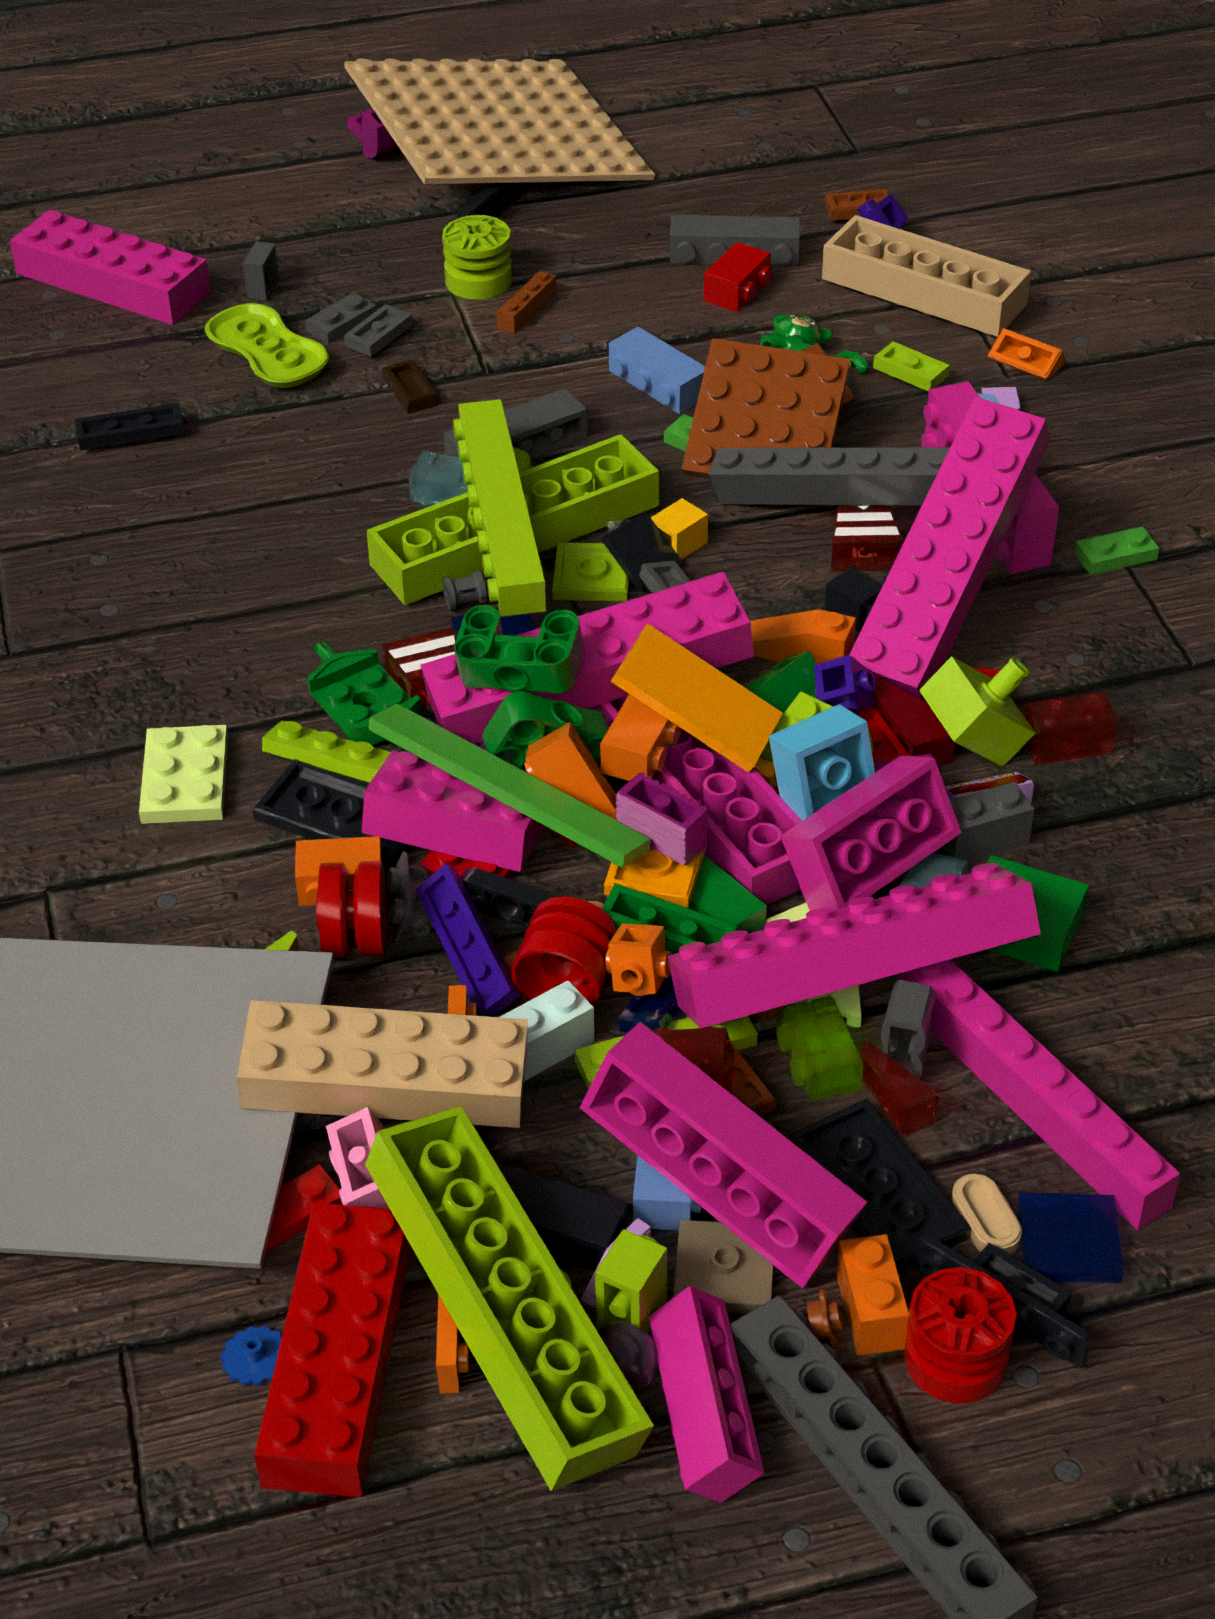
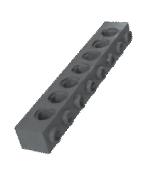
(879, 1492)

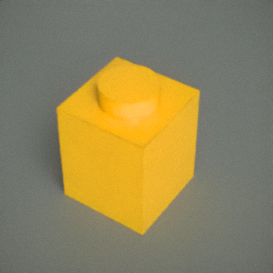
(683, 527)

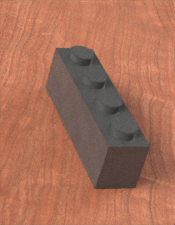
(708, 237)
(540, 424)

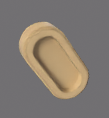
(987, 1213)

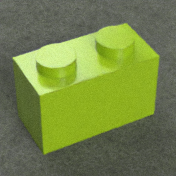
(631, 1281)

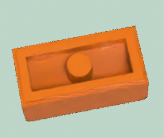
(1027, 354)

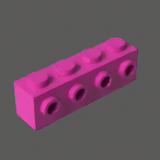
(705, 1395)

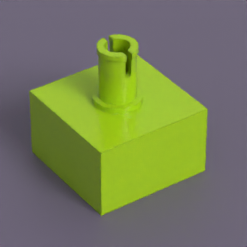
(979, 708)

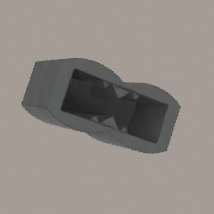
(908, 1025)

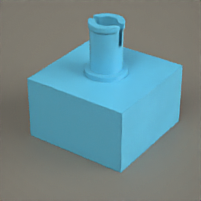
(821, 759)

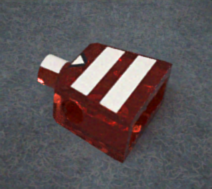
(865, 538)
(406, 655)

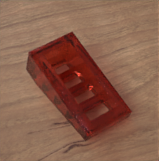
(899, 1092)

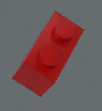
(737, 276)

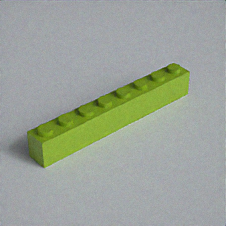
(499, 509)

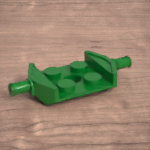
(352, 680)

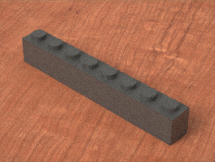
(825, 475)

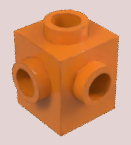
(638, 959)

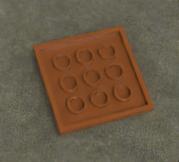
(764, 401)

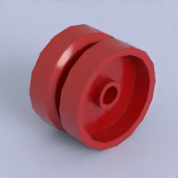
(348, 909)

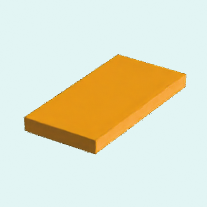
(697, 697)

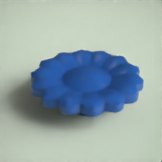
(251, 1355)

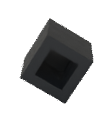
(852, 595)

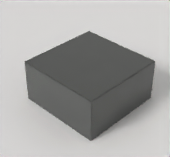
(261, 270)

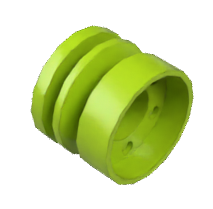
(477, 257)

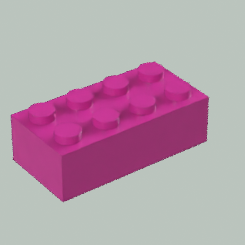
(441, 813)
(871, 833)

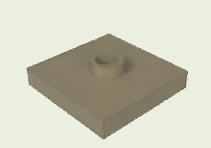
(722, 1266)

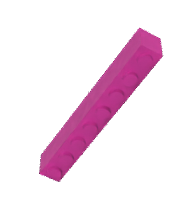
(1048, 1096)

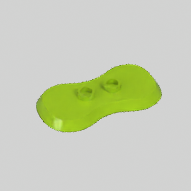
(269, 346)

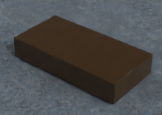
(410, 386)

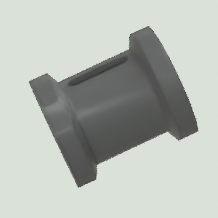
(474, 583)

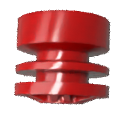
(562, 944)
(959, 1335)

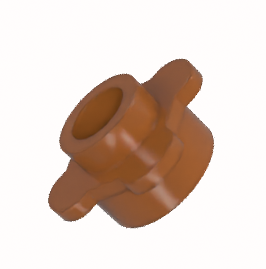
(825, 1318)

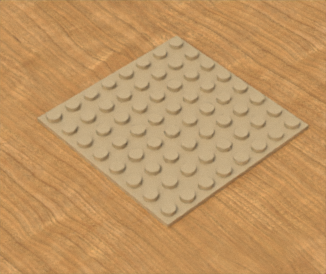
(496, 121)

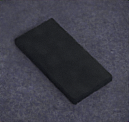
(320, 806)
(879, 1168)

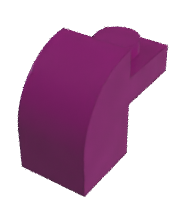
(371, 133)

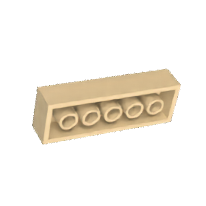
(926, 275)
(382, 1060)

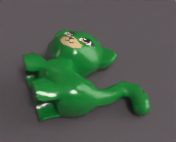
(800, 332)

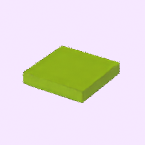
(588, 574)

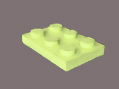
(184, 774)

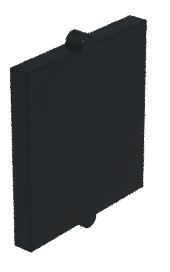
(638, 544)

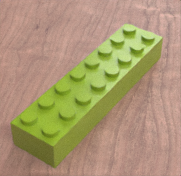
(562, 500)
(508, 1297)

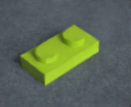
(911, 366)

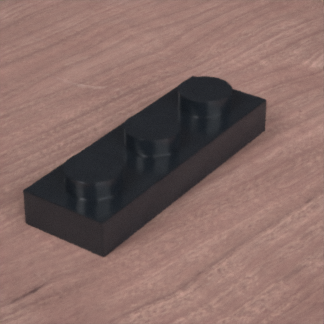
(492, 200)
(129, 426)

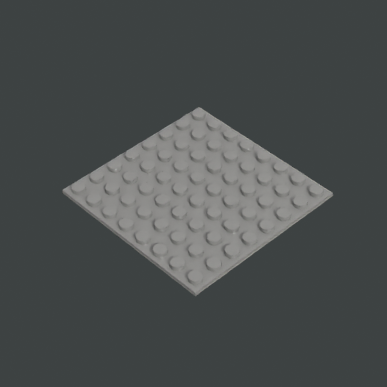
(129, 1104)

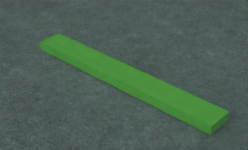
(510, 785)

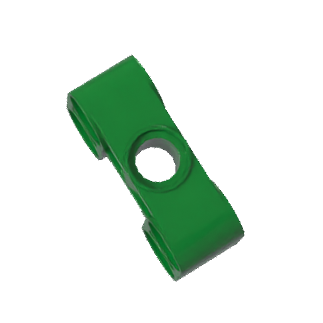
(519, 662)
(529, 717)

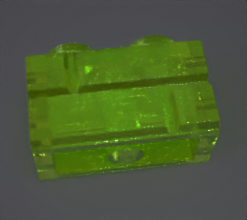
(820, 1049)

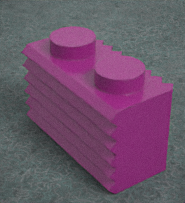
(669, 819)

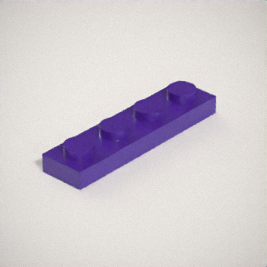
(467, 941)

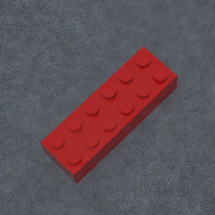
(334, 1352)

